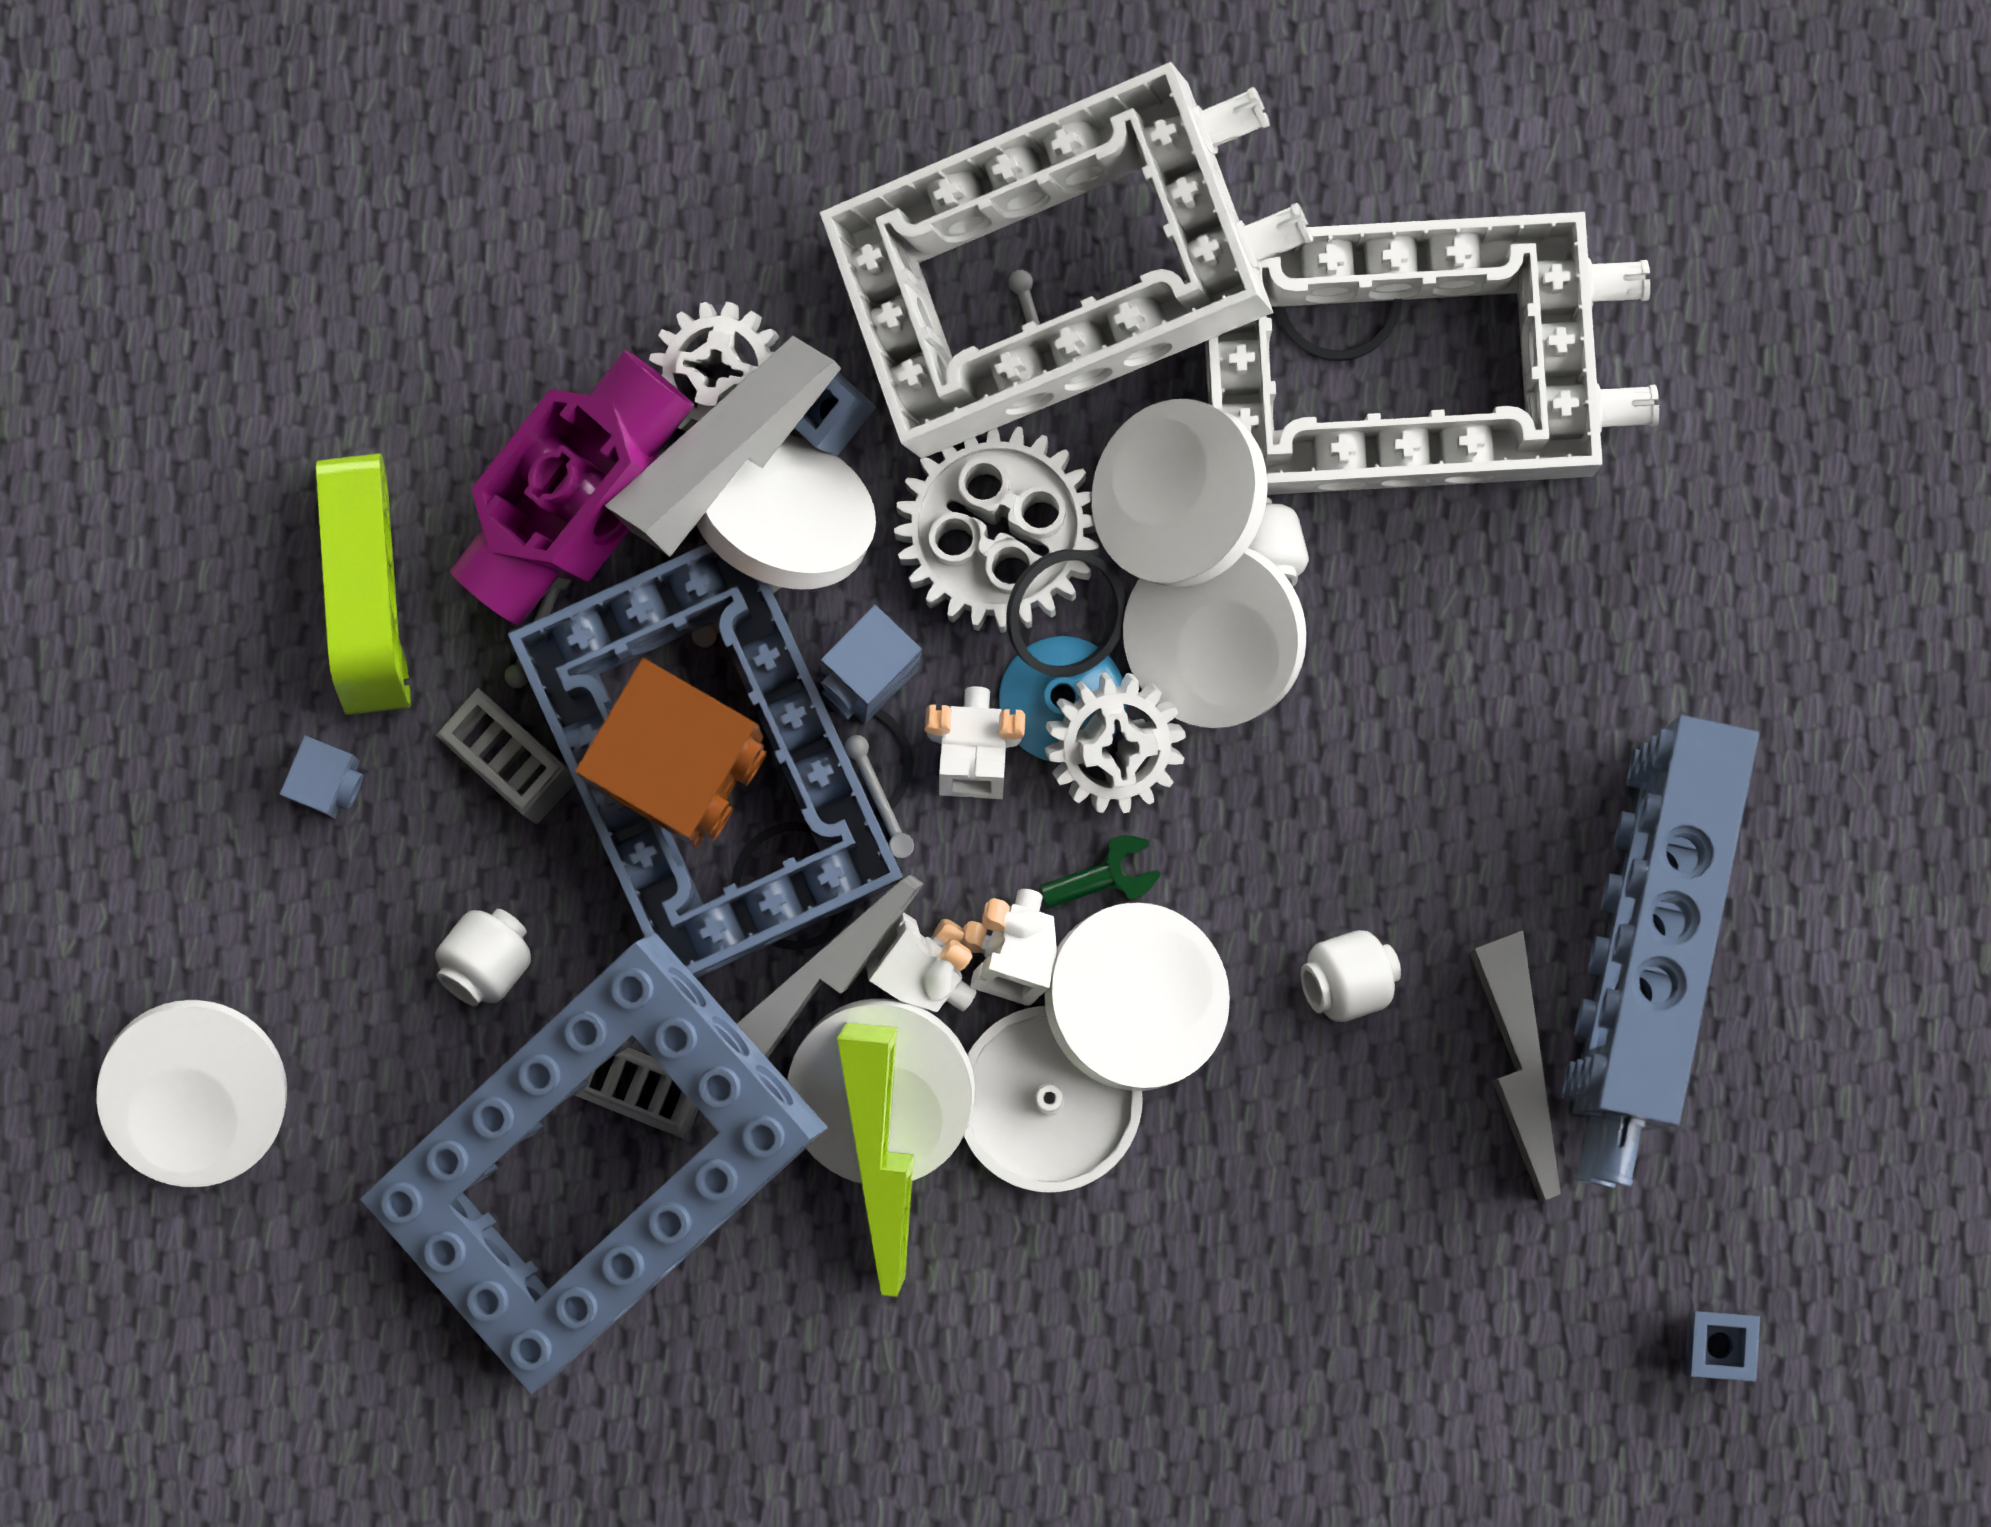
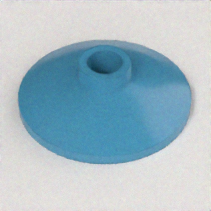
(1031, 690)

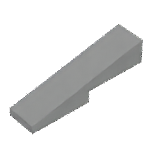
(744, 425)
(835, 964)
(1523, 1096)

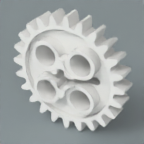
(969, 577)

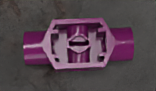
(551, 485)

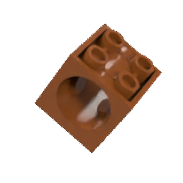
(672, 754)

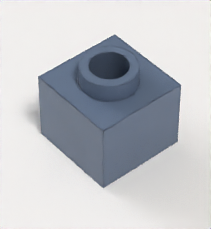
(835, 429)
(322, 778)
(1743, 1339)

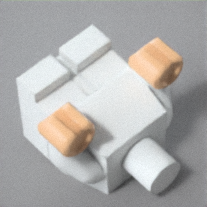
(973, 744)
(1019, 950)
(921, 968)

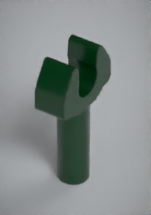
(1103, 876)

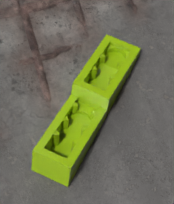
(886, 1176)

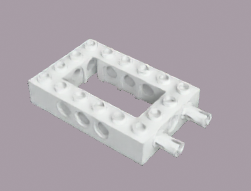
(1126, 128)
(1523, 254)

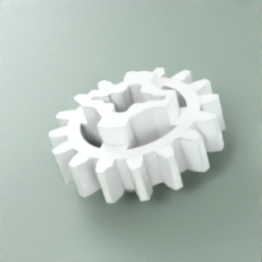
(721, 344)
(1140, 741)

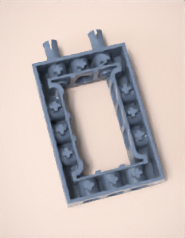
(1639, 1047)

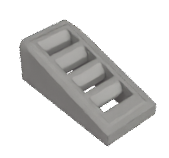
(543, 792)
(684, 1111)

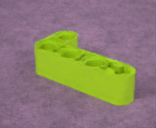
(360, 585)

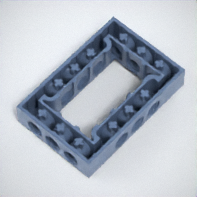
(641, 614)
(709, 1057)

